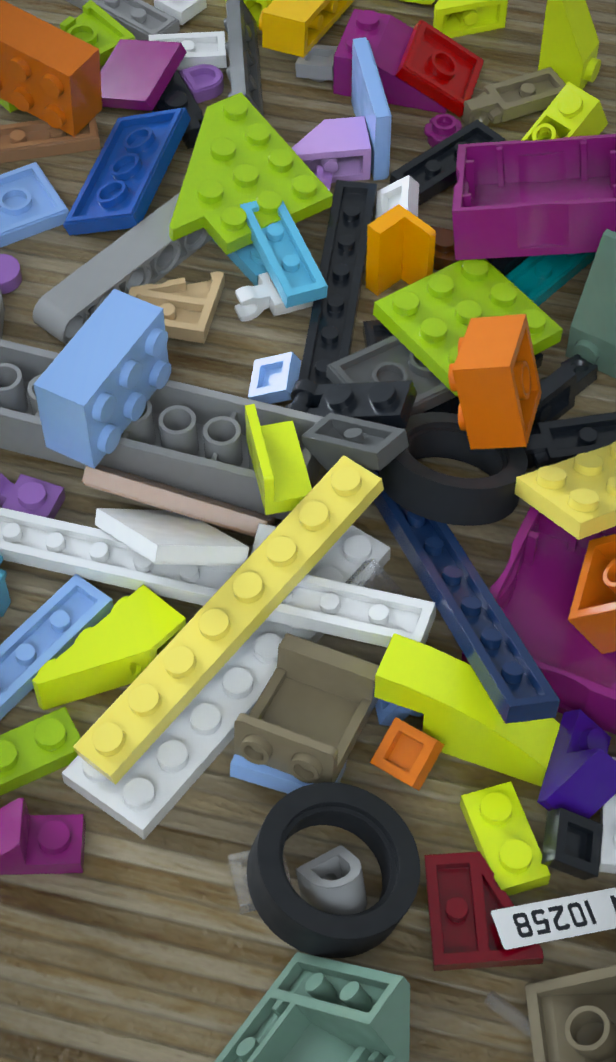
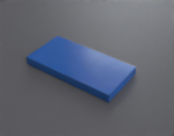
(127, 172)

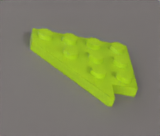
(240, 162)

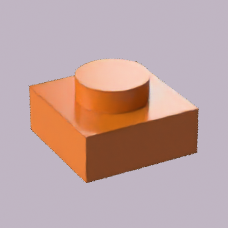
(407, 753)

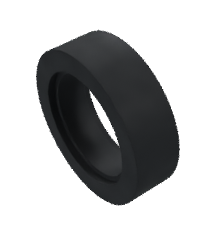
(449, 497)
(294, 918)

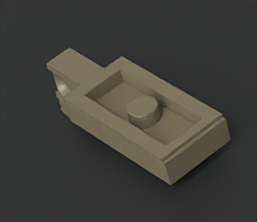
(514, 97)

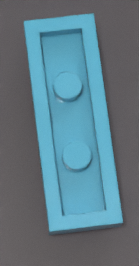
(286, 258)

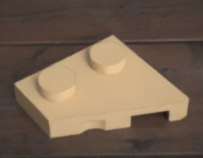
(187, 307)

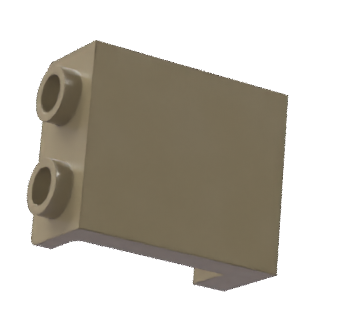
(308, 711)

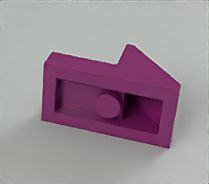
(40, 841)

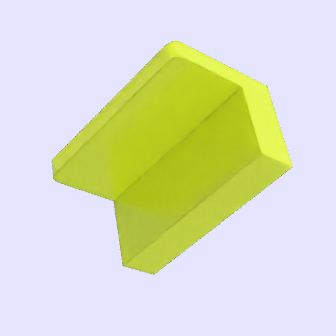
(276, 463)

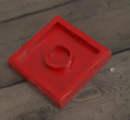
(439, 67)

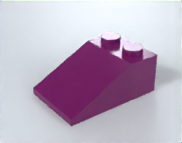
(388, 43)

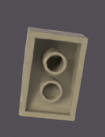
(574, 1017)

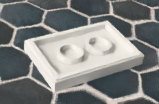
(171, 537)

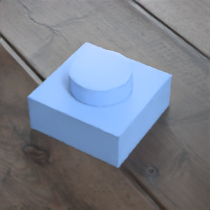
(274, 378)

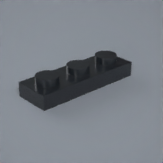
(437, 166)

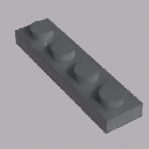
(243, 53)

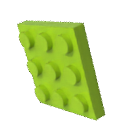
(438, 309)

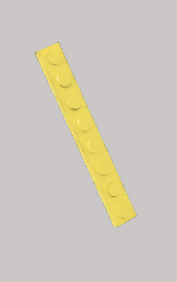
(227, 620)

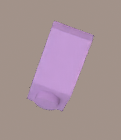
(339, 147)

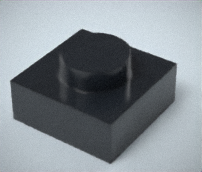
(572, 844)

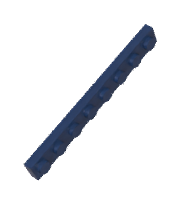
(472, 615)

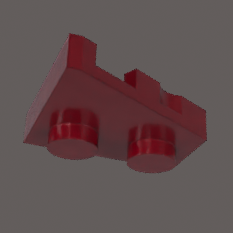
(460, 918)

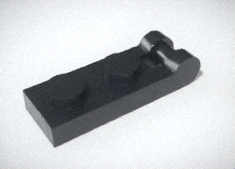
(375, 402)

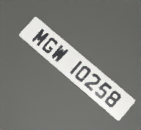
(556, 918)

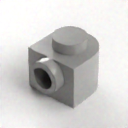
(333, 882)

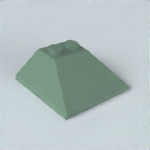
(326, 1015)

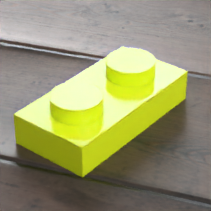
(505, 838)

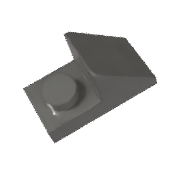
(360, 440)

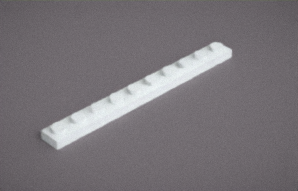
(312, 605)

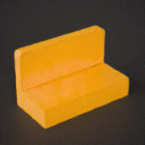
(398, 249)

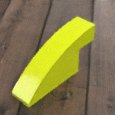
(461, 711)

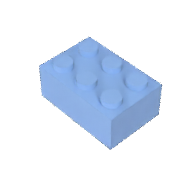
(103, 378)

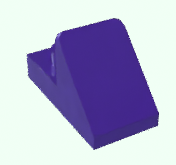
(579, 769)

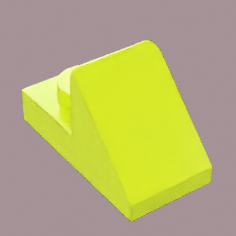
(469, 17)

